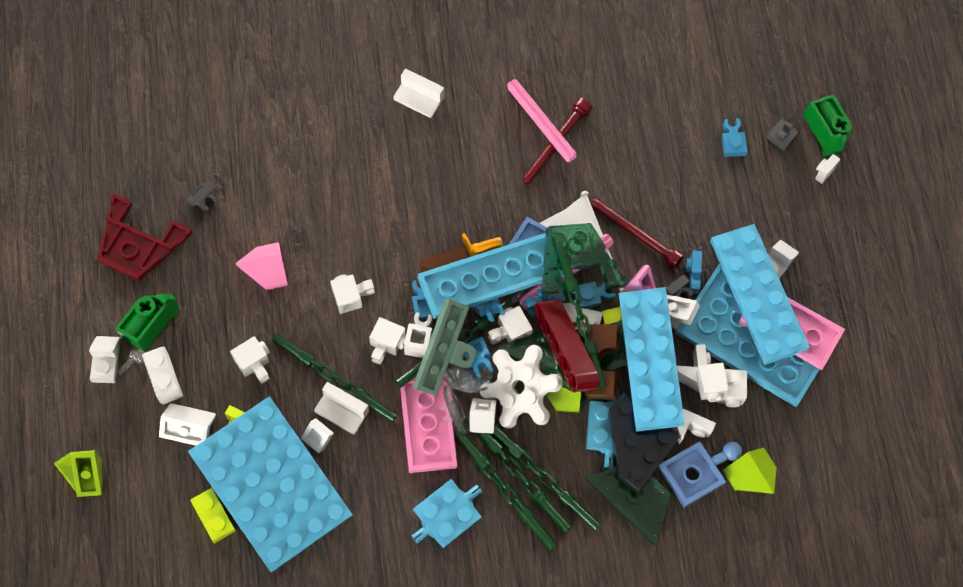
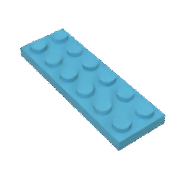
(485, 275)
(759, 294)
(651, 359)

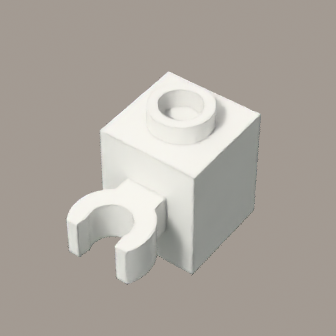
(348, 293)
(512, 326)
(418, 337)
(386, 338)
(251, 358)
(714, 382)

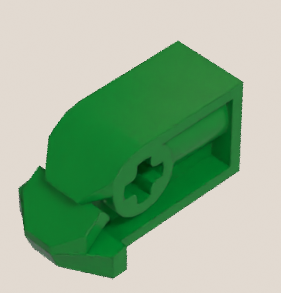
(828, 124)
(147, 319)

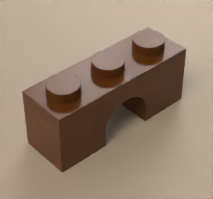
(607, 341)

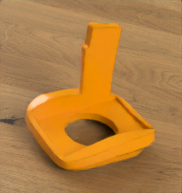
(478, 248)

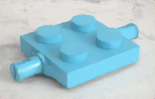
(600, 431)
(446, 513)

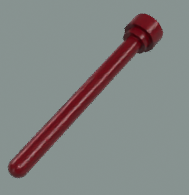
(580, 109)
(672, 256)

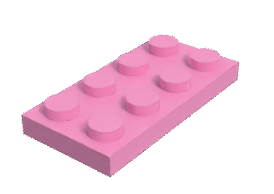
(819, 332)
(427, 435)

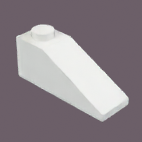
(736, 394)

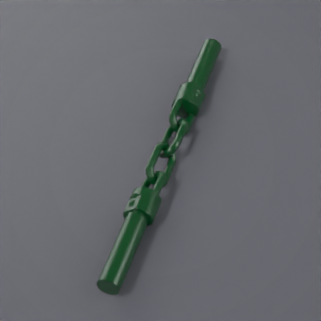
(572, 287)
(479, 325)
(309, 360)
(539, 496)
(565, 497)
(524, 512)

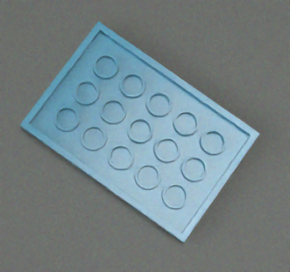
(732, 344)
(270, 484)

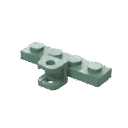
(444, 348)

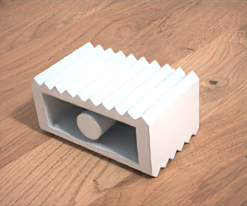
(162, 375)

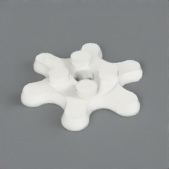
(535, 384)

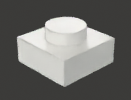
(826, 167)
(700, 356)
(317, 435)

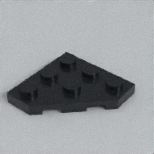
(640, 451)

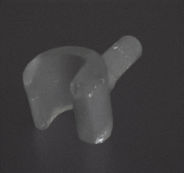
(516, 297)
(135, 356)

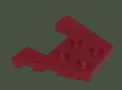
(132, 250)

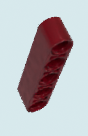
(566, 345)

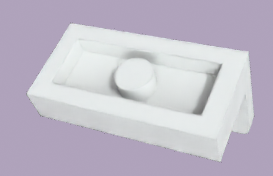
(419, 93)
(341, 409)
(185, 424)

